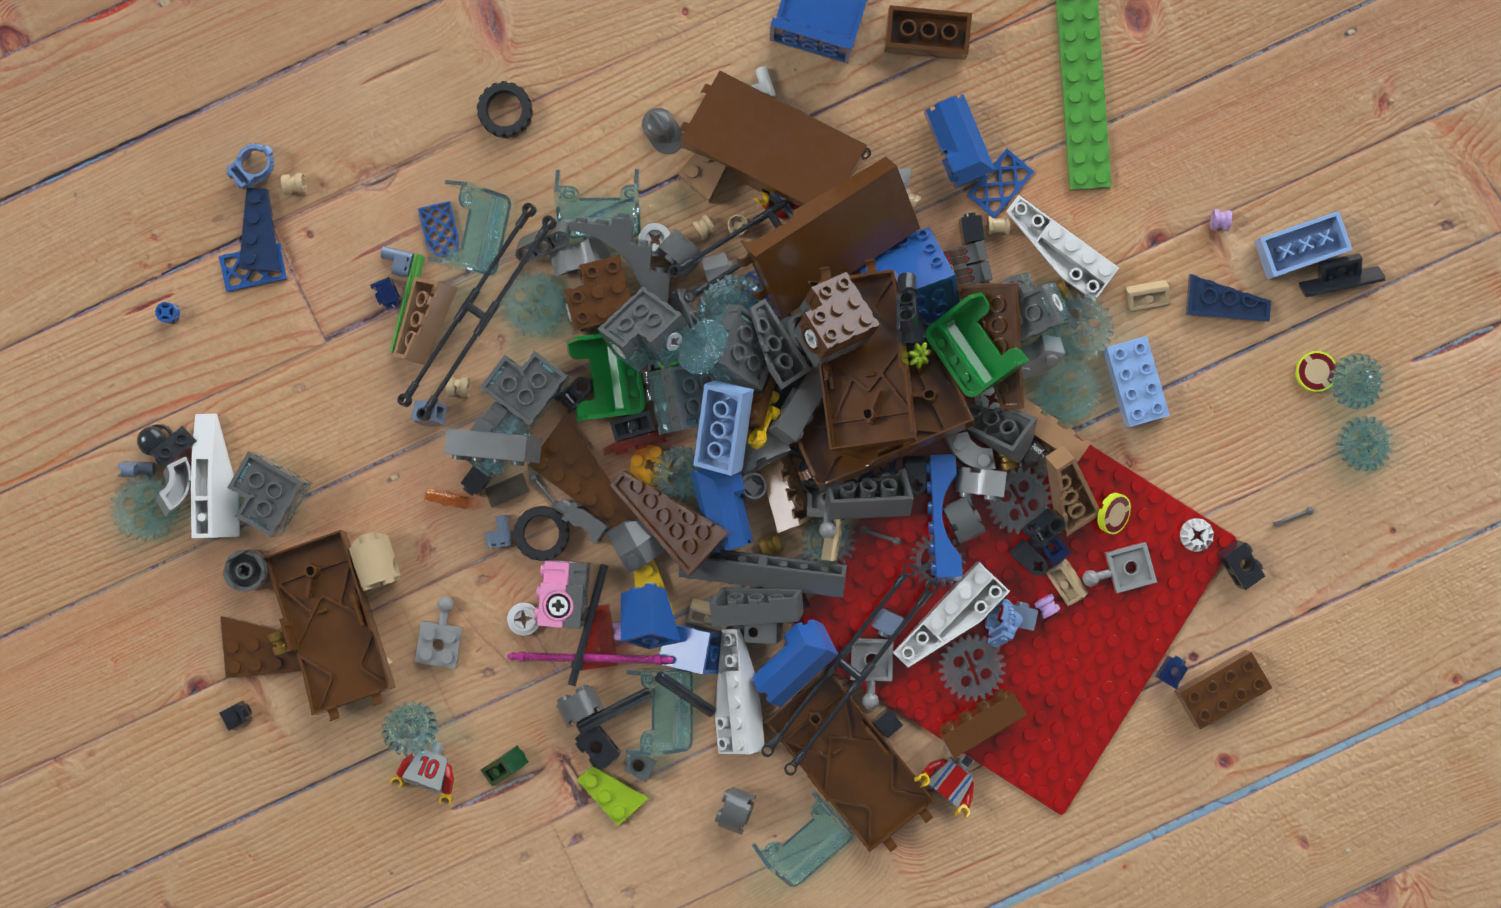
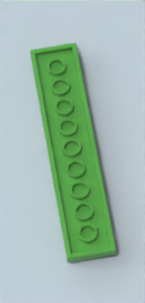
(1083, 94)

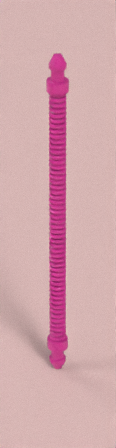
(656, 659)

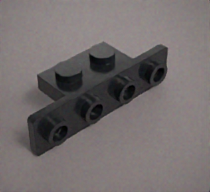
(1340, 275)

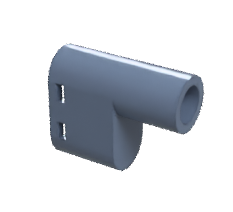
(401, 259)
(134, 468)
(500, 536)

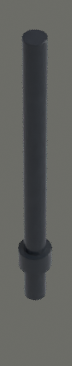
(577, 664)

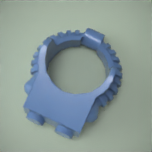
(243, 178)
(1004, 631)

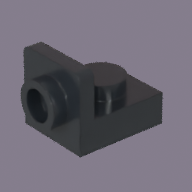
(236, 715)

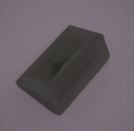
(507, 490)

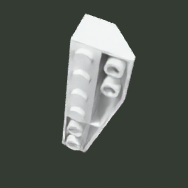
(1065, 252)
(211, 472)
(954, 614)
(737, 699)

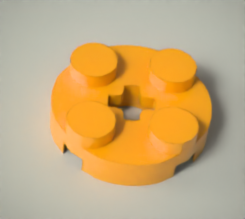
(640, 459)

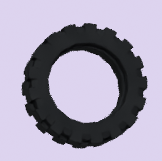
(497, 89)
(525, 548)

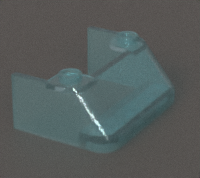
(570, 205)
(483, 228)
(670, 715)
(808, 847)

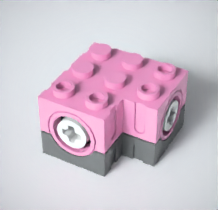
(563, 594)

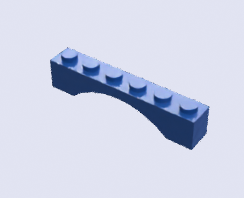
(947, 560)

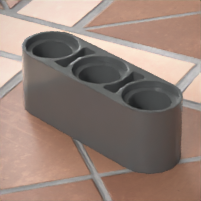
(553, 238)

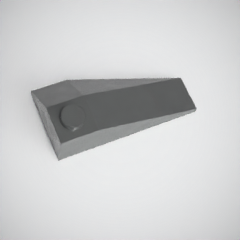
(1003, 430)
(634, 544)

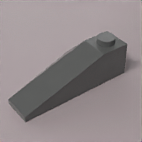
(779, 350)

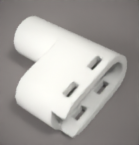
(765, 84)

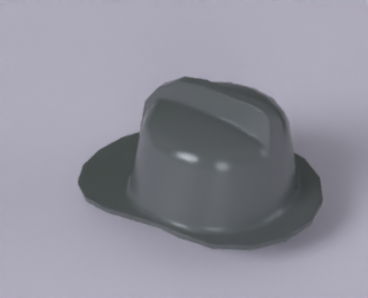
(662, 130)

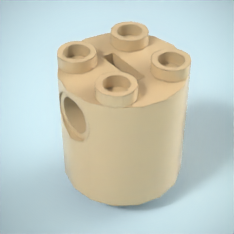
(374, 560)

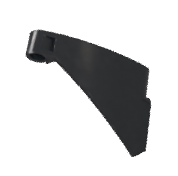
(909, 325)

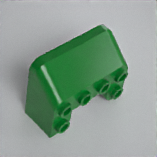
(968, 349)
(614, 383)

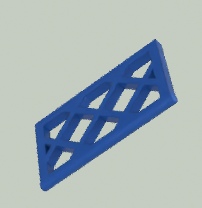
(1017, 184)
(245, 283)

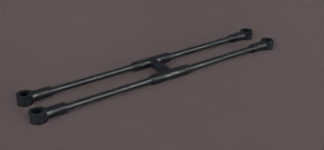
(768, 213)
(484, 317)
(859, 677)

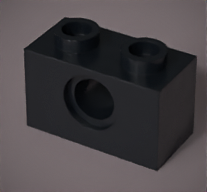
(632, 426)
(1232, 557)
(609, 749)

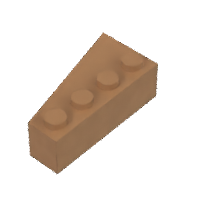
(702, 175)
(423, 319)
(1051, 434)
(1070, 491)
(785, 494)

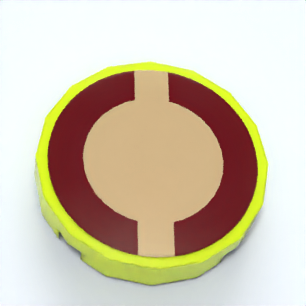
(1314, 371)
(1114, 513)

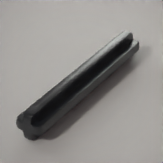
(685, 694)
(613, 710)

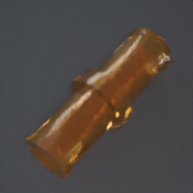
(446, 498)

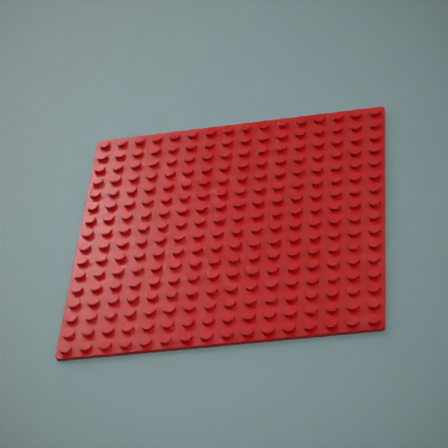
(1077, 665)

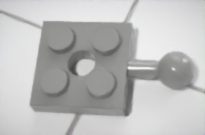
(817, 508)
(1120, 577)
(449, 634)
(881, 672)

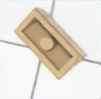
(1147, 295)
(831, 545)
(1067, 582)
(700, 615)

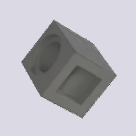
(644, 773)

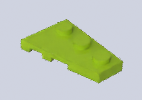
(612, 795)

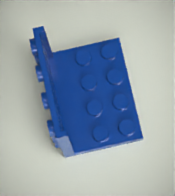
(819, 26)
(935, 278)

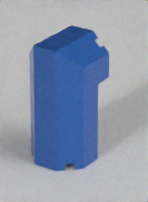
(959, 140)
(721, 503)
(796, 663)

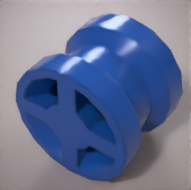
(163, 310)

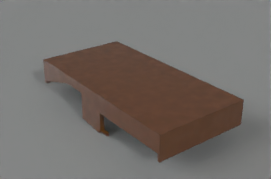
(769, 142)
(832, 230)
(870, 387)
(938, 414)
(329, 624)
(852, 764)

